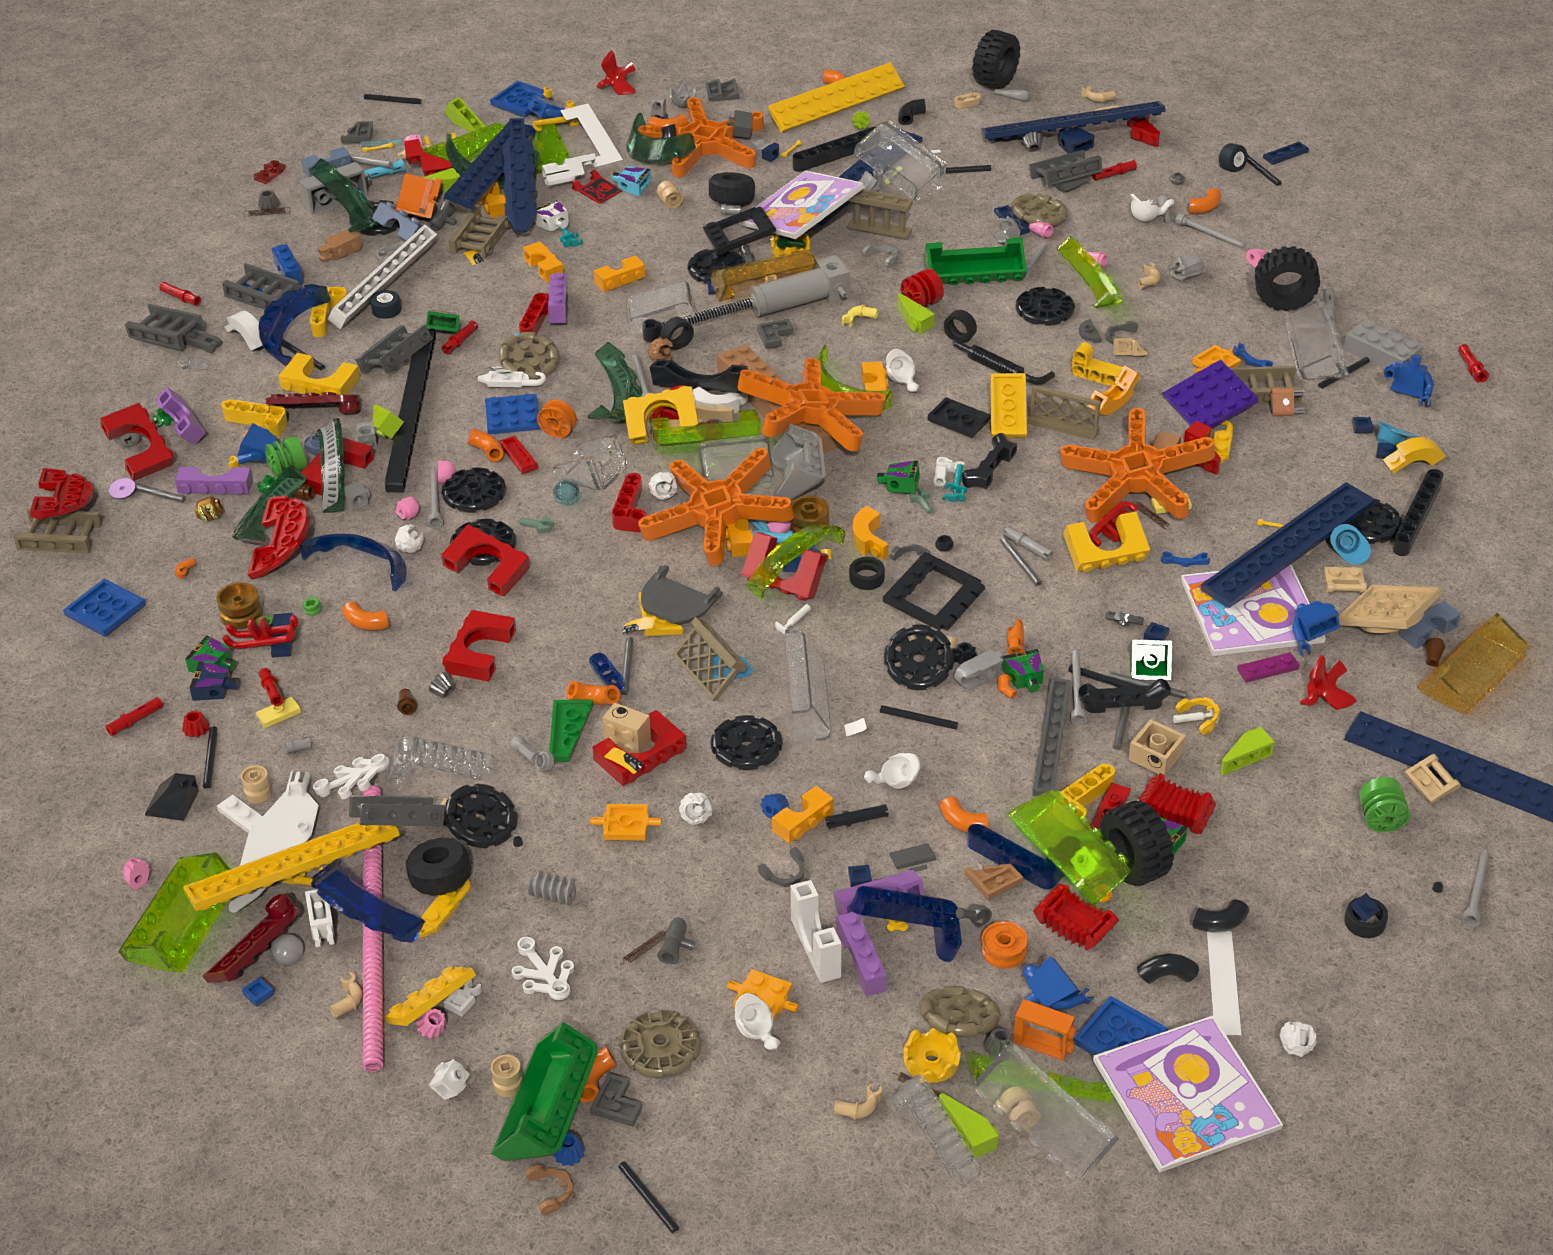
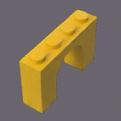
(296, 377)
(639, 408)
(1088, 556)

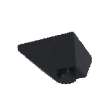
(174, 797)

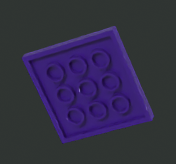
(1210, 396)

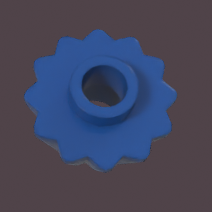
(773, 804)
(570, 1151)

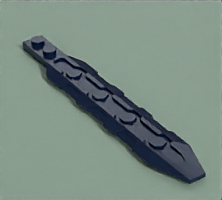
(519, 179)

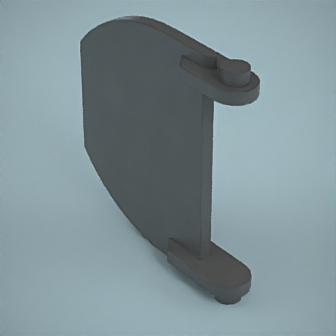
(673, 600)

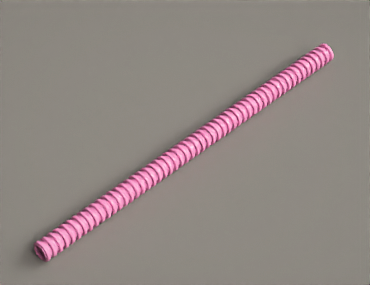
(372, 961)

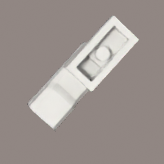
(568, 172)

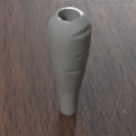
(1016, 94)
(1161, 200)

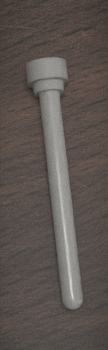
(1183, 219)
(640, 374)
(435, 518)
(1078, 715)
(1472, 916)

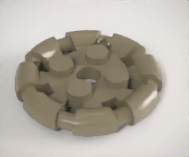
(1039, 209)
(529, 348)
(960, 1011)
(654, 1053)

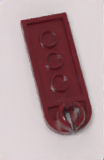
(347, 403)
(280, 914)

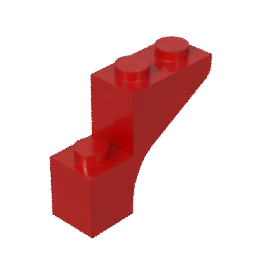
(1144, 131)
(430, 163)
(1197, 431)

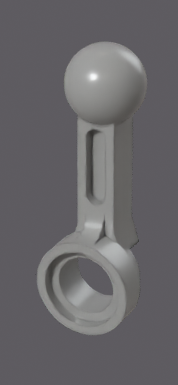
(543, 760)

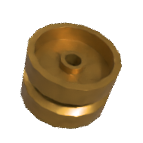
(809, 511)
(238, 604)

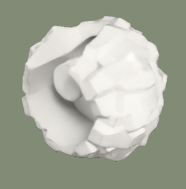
(663, 485)
(407, 541)
(695, 808)
(1298, 1038)

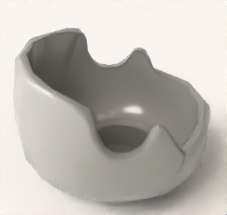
(286, 949)

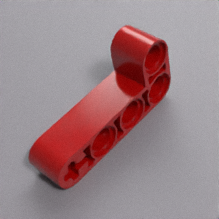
(535, 313)
(624, 513)

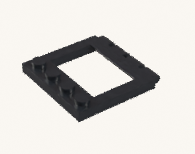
(721, 243)
(954, 607)

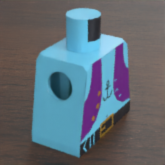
(633, 179)

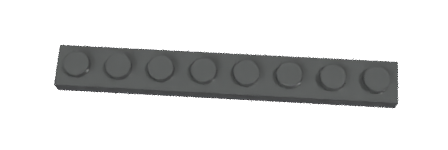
(1051, 736)

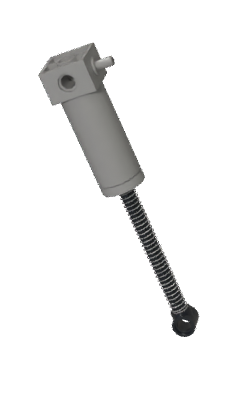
(827, 281)

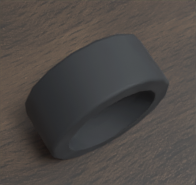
(968, 321)
(684, 338)
(866, 582)
(1366, 930)

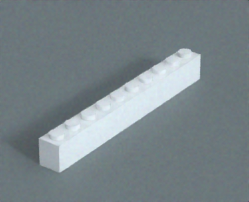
(382, 276)

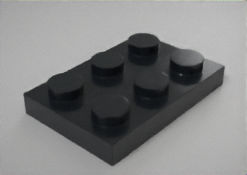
(959, 417)

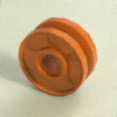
(557, 418)
(1004, 944)

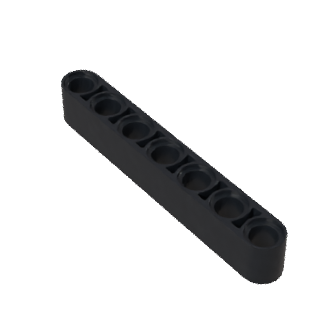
(828, 151)
(1418, 512)

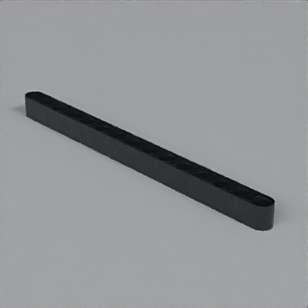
(409, 413)

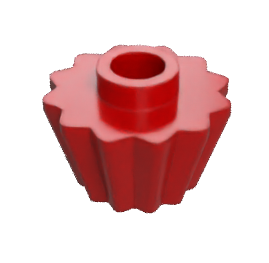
(195, 724)

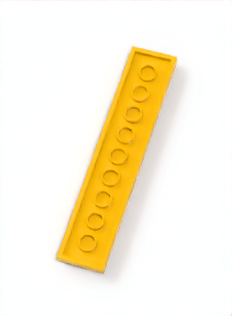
(835, 97)
(286, 863)

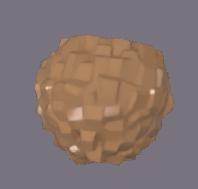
(660, 349)

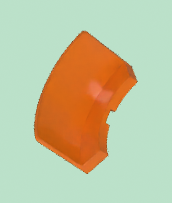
(412, 194)

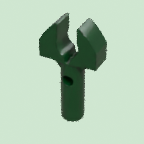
(784, 241)

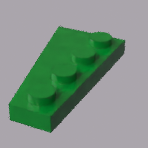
(567, 725)

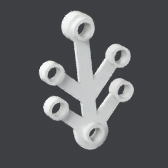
(351, 775)
(543, 972)

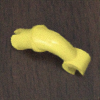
(859, 311)

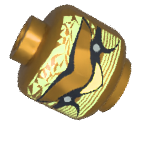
(208, 509)

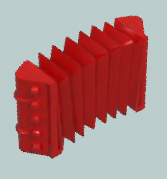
(1178, 804)
(1074, 917)

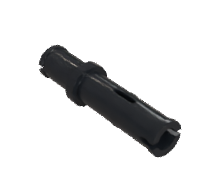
(848, 818)

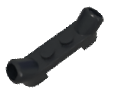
(983, 475)
(1149, 696)

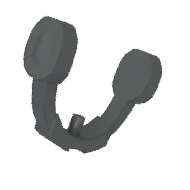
(1129, 326)
(897, 551)
(766, 873)

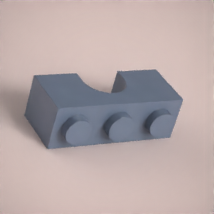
(338, 157)
(387, 214)
(1439, 617)

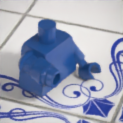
(1411, 378)
(1312, 622)
(1053, 986)

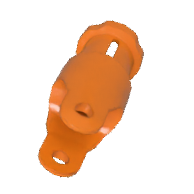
(1015, 637)

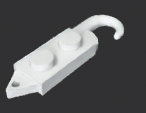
(510, 379)

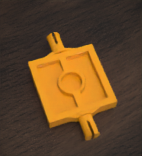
(1213, 355)
(625, 822)
(767, 988)

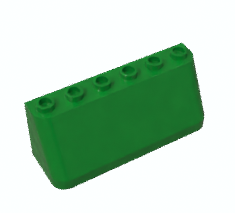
(977, 263)
(547, 1095)

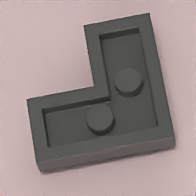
(771, 332)
(611, 1104)

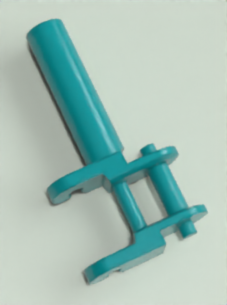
(569, 239)
(955, 486)

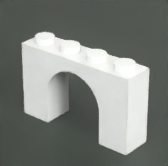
(821, 946)

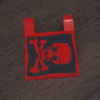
(598, 189)

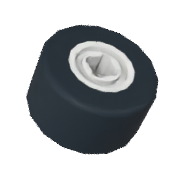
(1233, 157)
(385, 304)

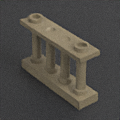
(884, 201)
(471, 225)
(1268, 374)
(59, 543)

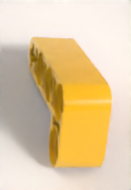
(320, 313)
(1092, 369)
(263, 415)
(1089, 787)

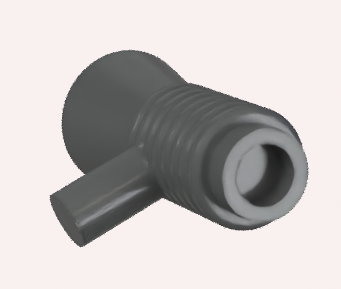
(442, 216)
(674, 939)

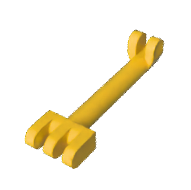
(539, 123)

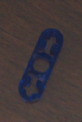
(606, 666)

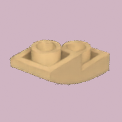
(720, 412)

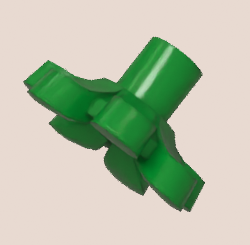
(162, 418)
(267, 481)

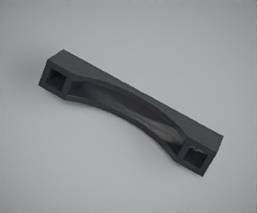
(669, 373)

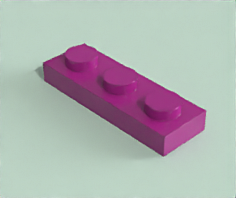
(1268, 667)

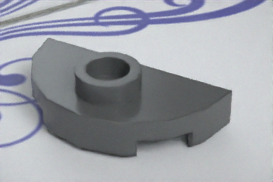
(1088, 331)
(1124, 619)

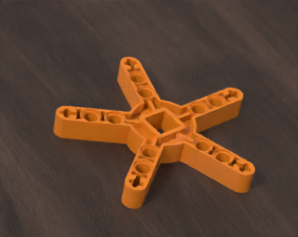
(709, 139)
(812, 404)
(1146, 478)
(718, 504)

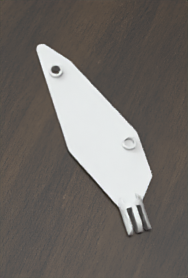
(282, 827)

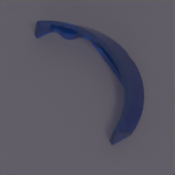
(283, 311)
(328, 542)
(363, 906)

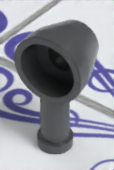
(974, 913)

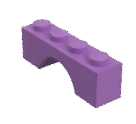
(557, 298)
(187, 424)
(235, 481)
(903, 882)
(867, 963)

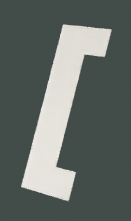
(595, 132)
(1224, 982)

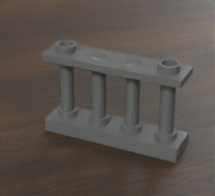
(1066, 167)
(251, 295)
(164, 337)
(393, 349)
(396, 810)

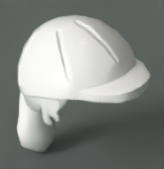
(1145, 211)
(901, 369)
(896, 772)
(755, 1020)

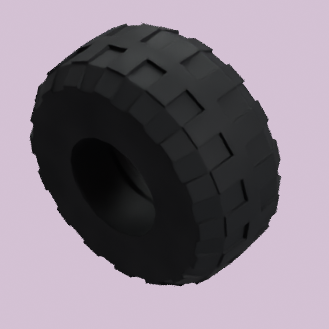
(731, 188)
(438, 866)

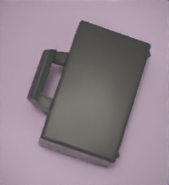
(742, 123)
(913, 856)

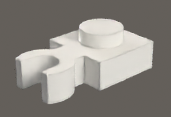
(462, 1000)

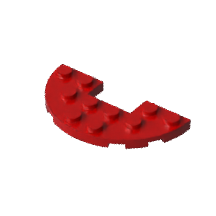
(70, 494)
(291, 526)

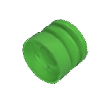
(280, 458)
(1384, 804)

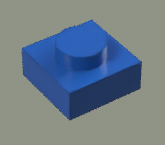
(257, 992)

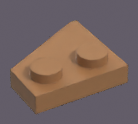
(994, 879)

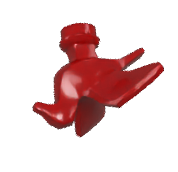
(616, 75)
(1324, 685)

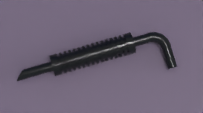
(998, 363)

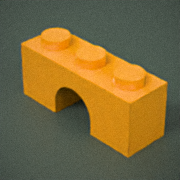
(494, 202)
(547, 262)
(608, 278)
(874, 376)
(738, 538)
(815, 807)

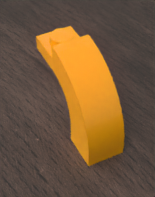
(1119, 392)
(864, 524)

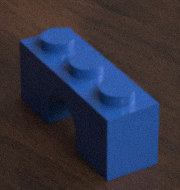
(286, 263)

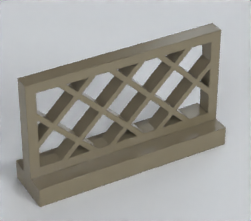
(1064, 423)
(716, 644)

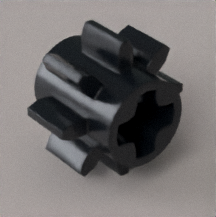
(964, 652)

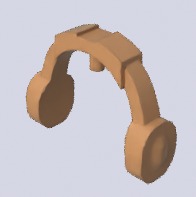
(551, 1205)

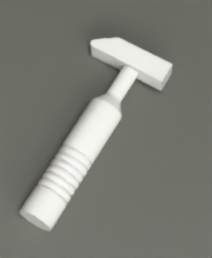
(794, 619)
(1193, 717)

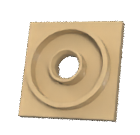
(1389, 607)

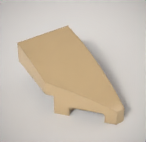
(1127, 346)

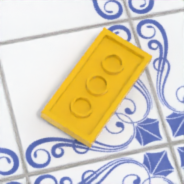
(1008, 405)
(433, 993)

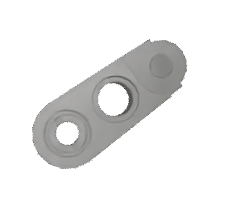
(979, 669)

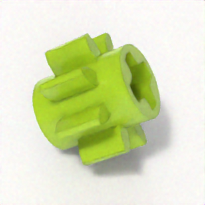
(861, 120)

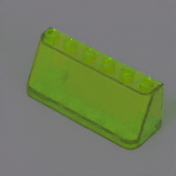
(688, 438)
(1071, 844)
(170, 925)

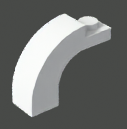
(247, 326)
(730, 399)

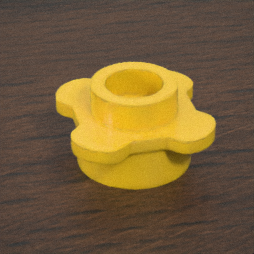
(892, 925)

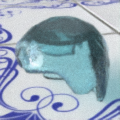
(566, 493)

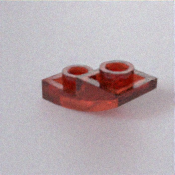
(270, 171)

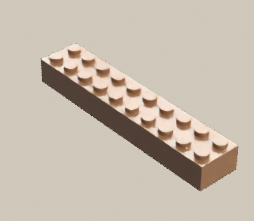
(746, 356)

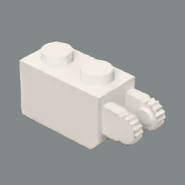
(319, 918)

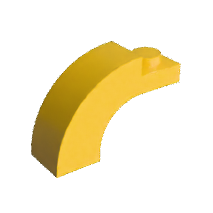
(1414, 450)

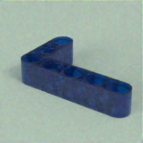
(1004, 851)
(916, 910)

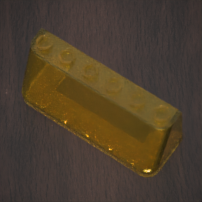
(791, 261)
(1476, 666)

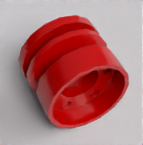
(923, 287)

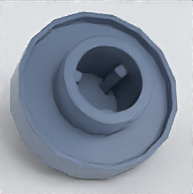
(312, 444)

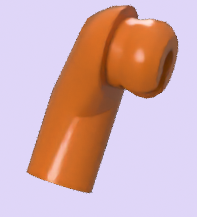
(182, 568)
(1003, 686)

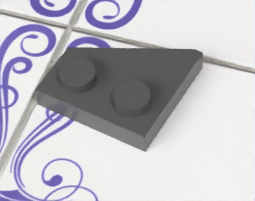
(359, 132)

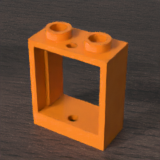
(1041, 1041)

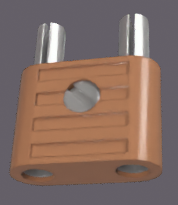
(1283, 401)

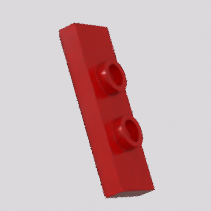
(518, 454)
(1114, 797)

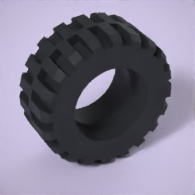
(996, 59)
(1284, 261)
(1141, 838)

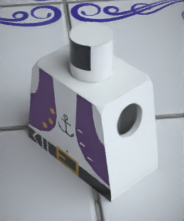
(551, 216)

